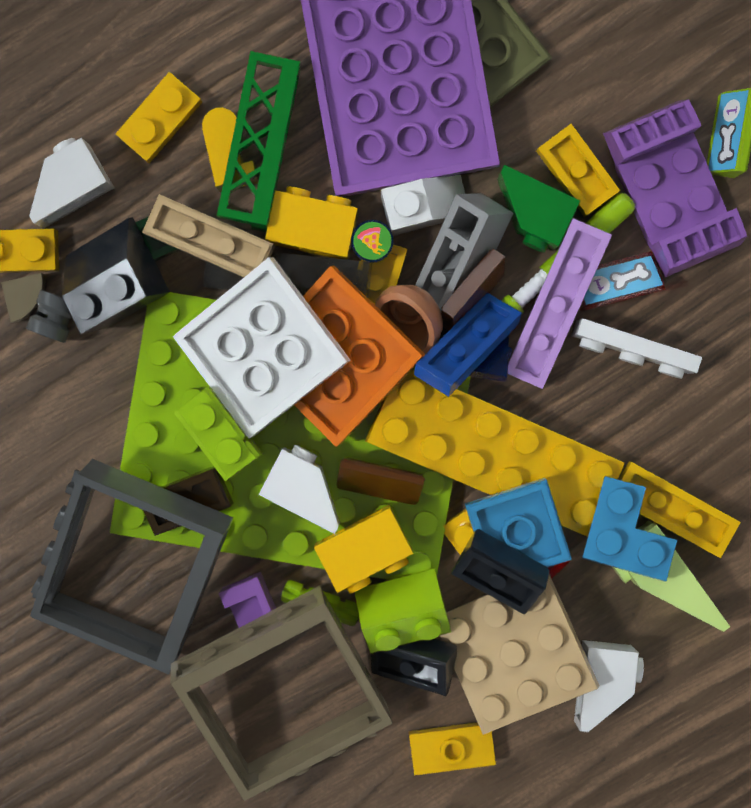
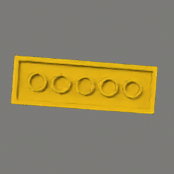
(490, 448)

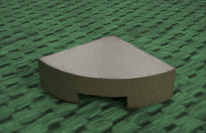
(22, 295)

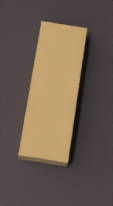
(206, 237)

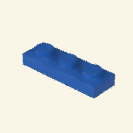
(467, 344)

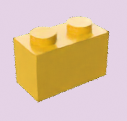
(311, 223)
(364, 550)

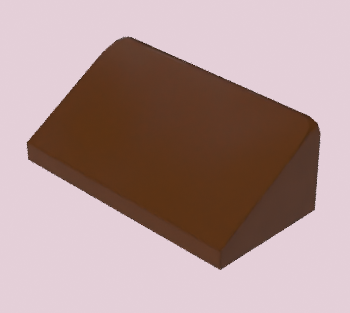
(380, 481)

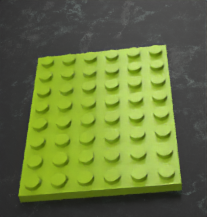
(164, 451)

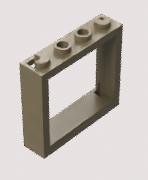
(250, 641)

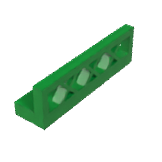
(275, 144)

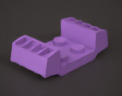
(673, 188)

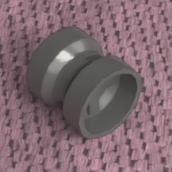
(51, 317)

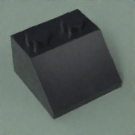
(111, 278)

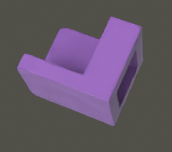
(247, 598)

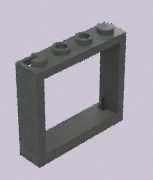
(102, 626)

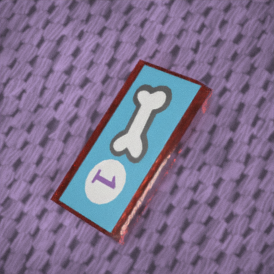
(623, 281)

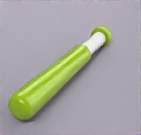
(605, 219)

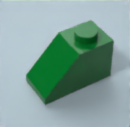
(538, 209)

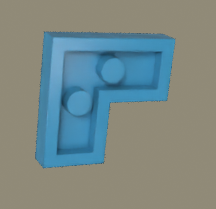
(616, 540)

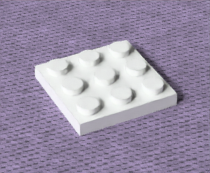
(261, 347)

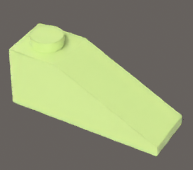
(680, 588)

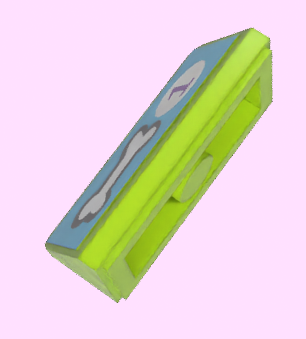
(731, 134)

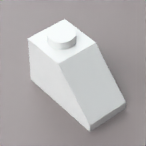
(68, 182)
(420, 202)
(301, 488)
(617, 672)

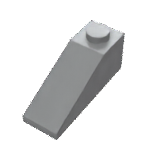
(467, 234)

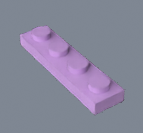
(558, 302)

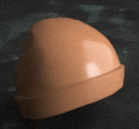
(413, 313)

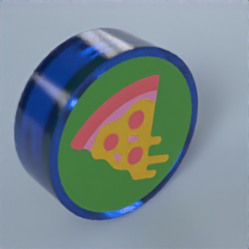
(372, 241)

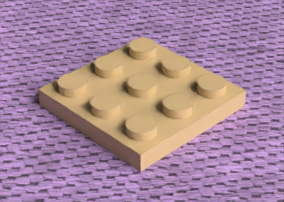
(517, 661)

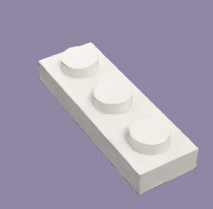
(635, 348)

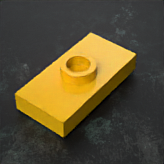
(451, 748)

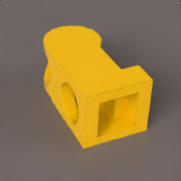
(218, 134)

